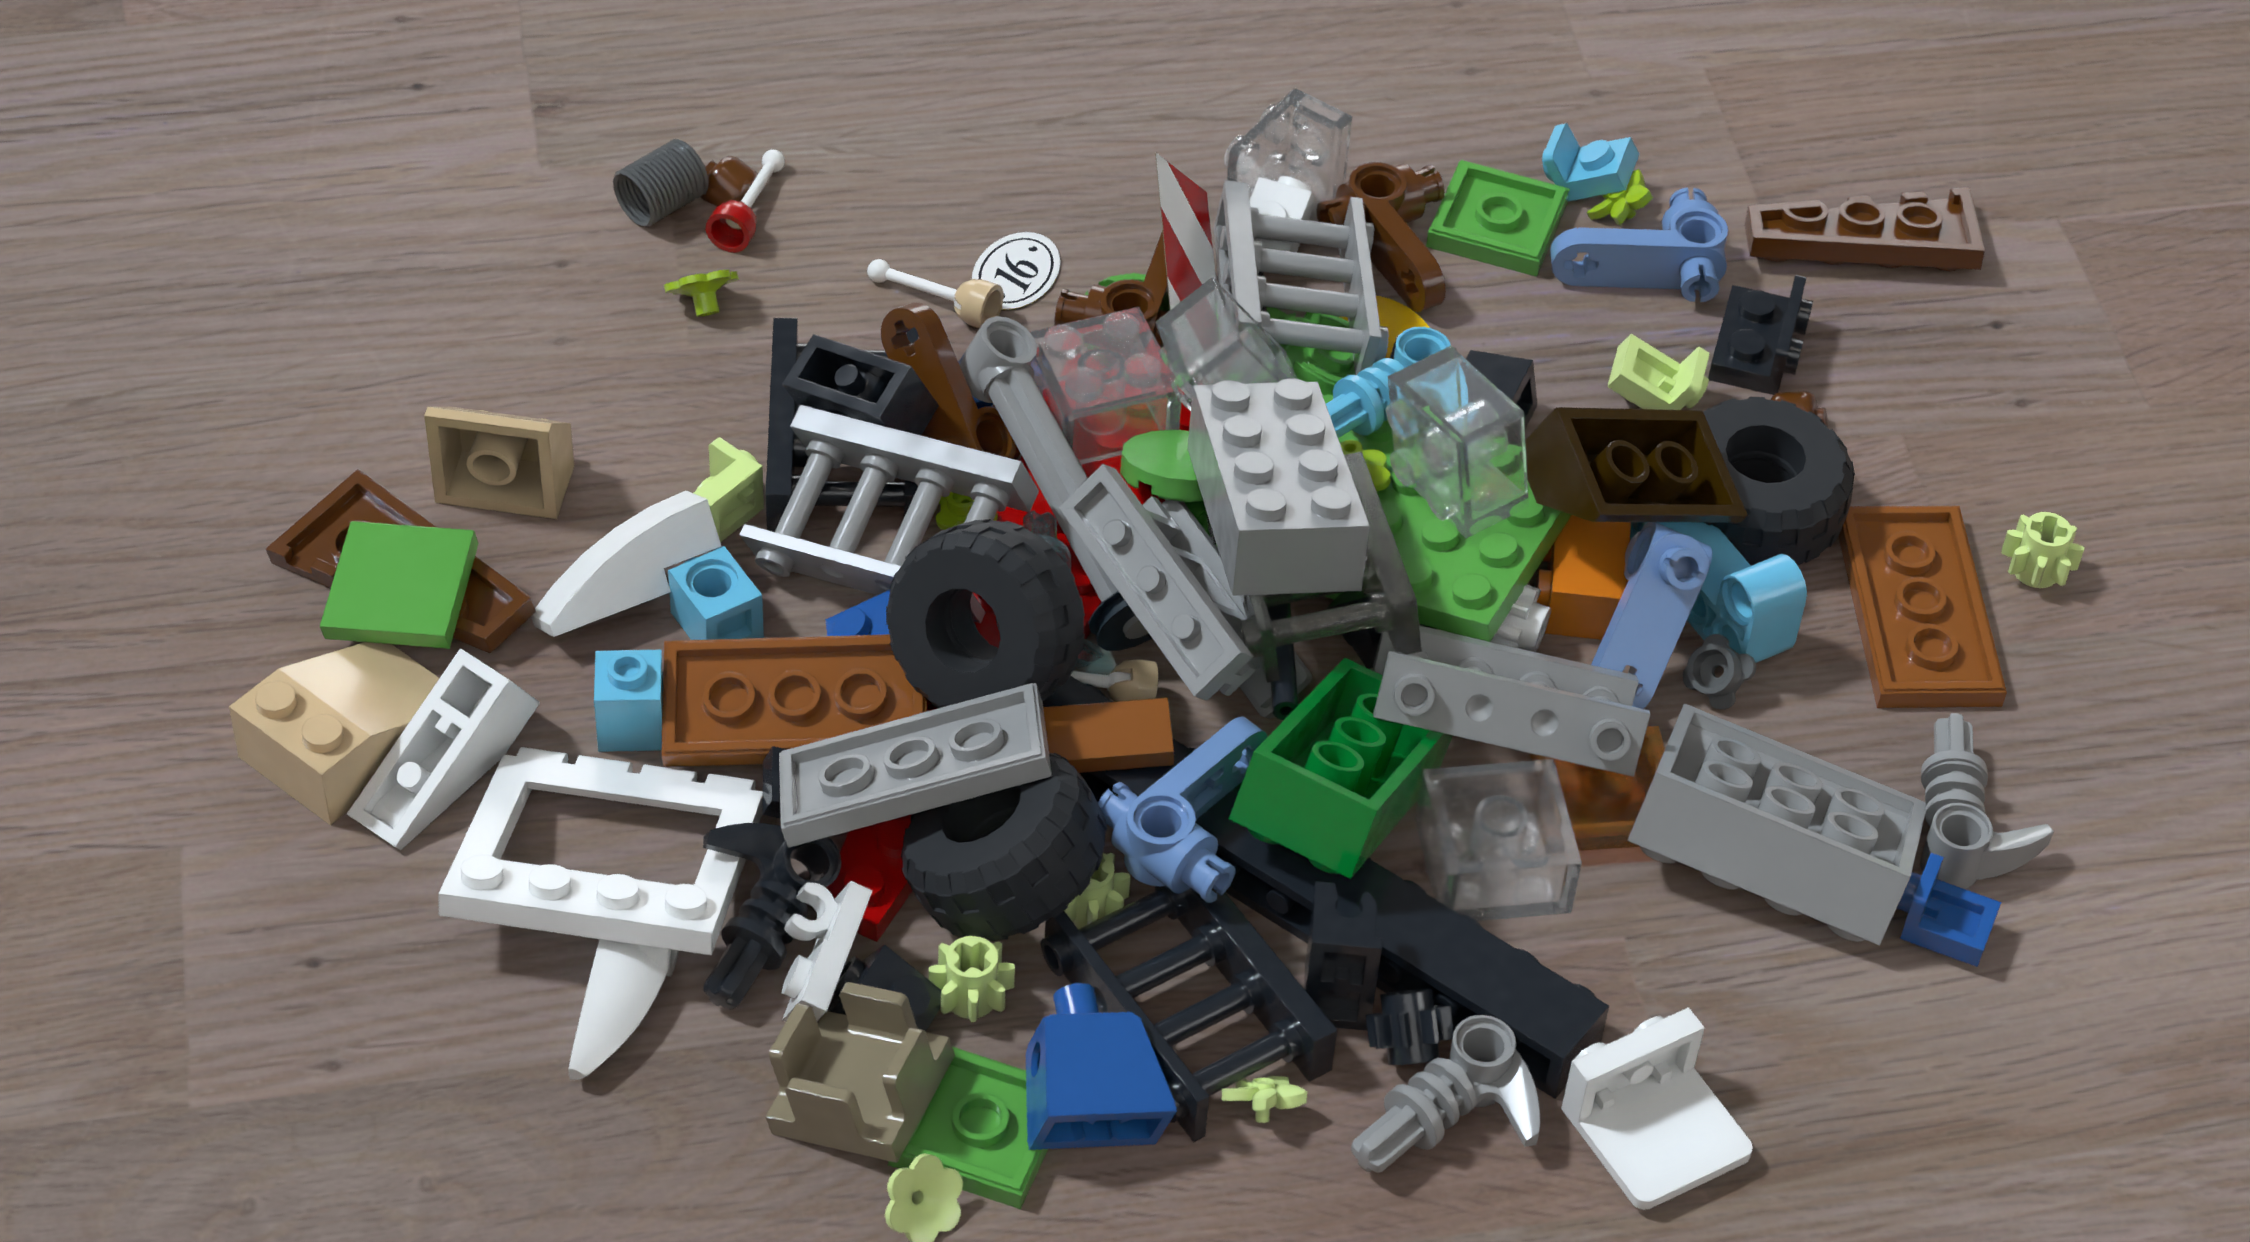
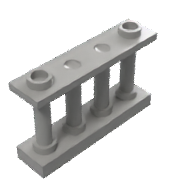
(1242, 258)
(882, 456)
(1513, 699)

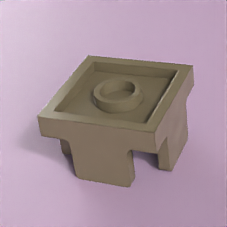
(856, 1076)

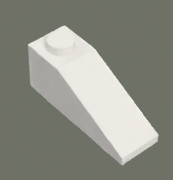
(443, 749)

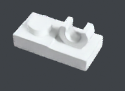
(814, 978)

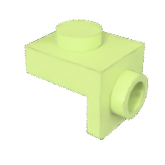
(1656, 380)

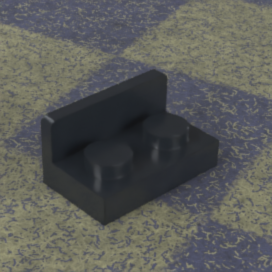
(1757, 338)

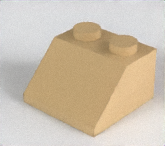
(499, 460)

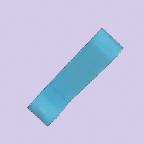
(1747, 604)

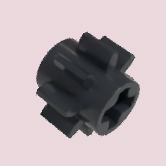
(1410, 1026)

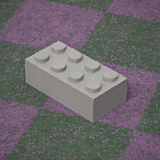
(1277, 488)

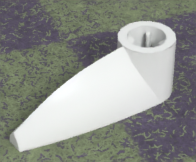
(616, 1000)

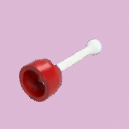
(734, 221)

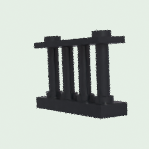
(787, 451)
(1219, 938)

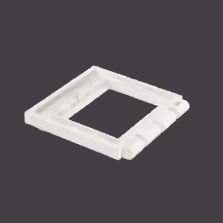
(592, 903)

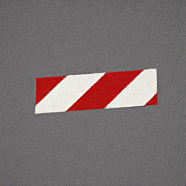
(1185, 232)

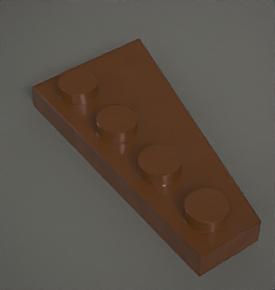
(1860, 231)
(314, 545)

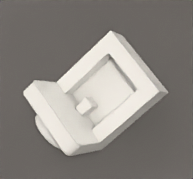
(1283, 199)

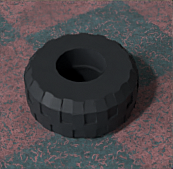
(1788, 476)
(1022, 583)
(1006, 855)

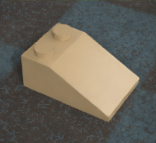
(329, 722)

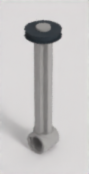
(1001, 373)

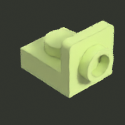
(732, 488)

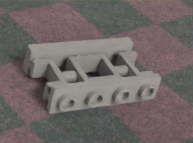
(1173, 585)

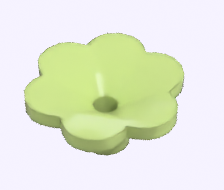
(924, 1199)

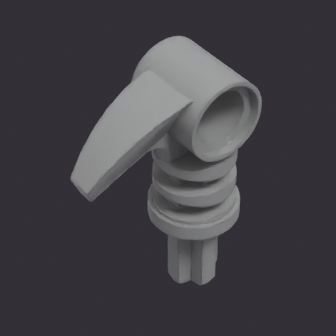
(1957, 816)
(1452, 1088)

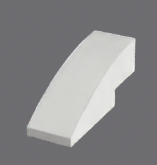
(628, 564)

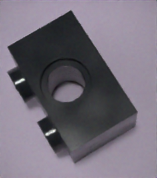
(860, 386)

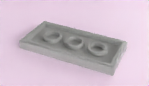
(913, 764)

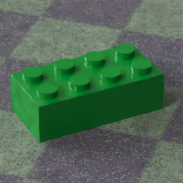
(1335, 774)

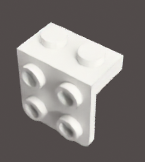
(1653, 1112)

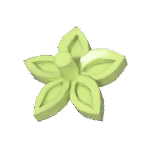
(1265, 1094)

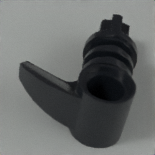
(758, 935)

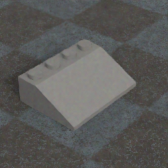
(1780, 825)

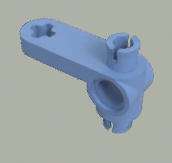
(1681, 256)
(1662, 586)
(1159, 825)

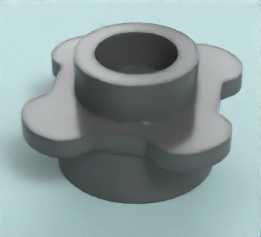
(1701, 667)

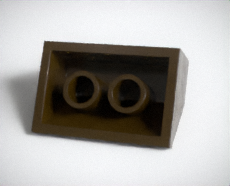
(1631, 466)

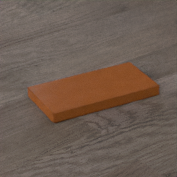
(1920, 608)
(745, 695)

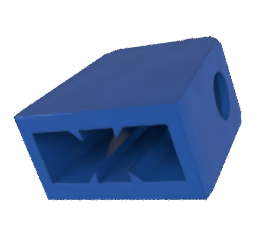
(1093, 1078)

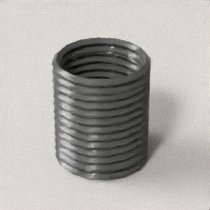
(660, 182)

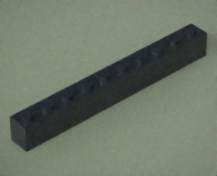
(1420, 936)

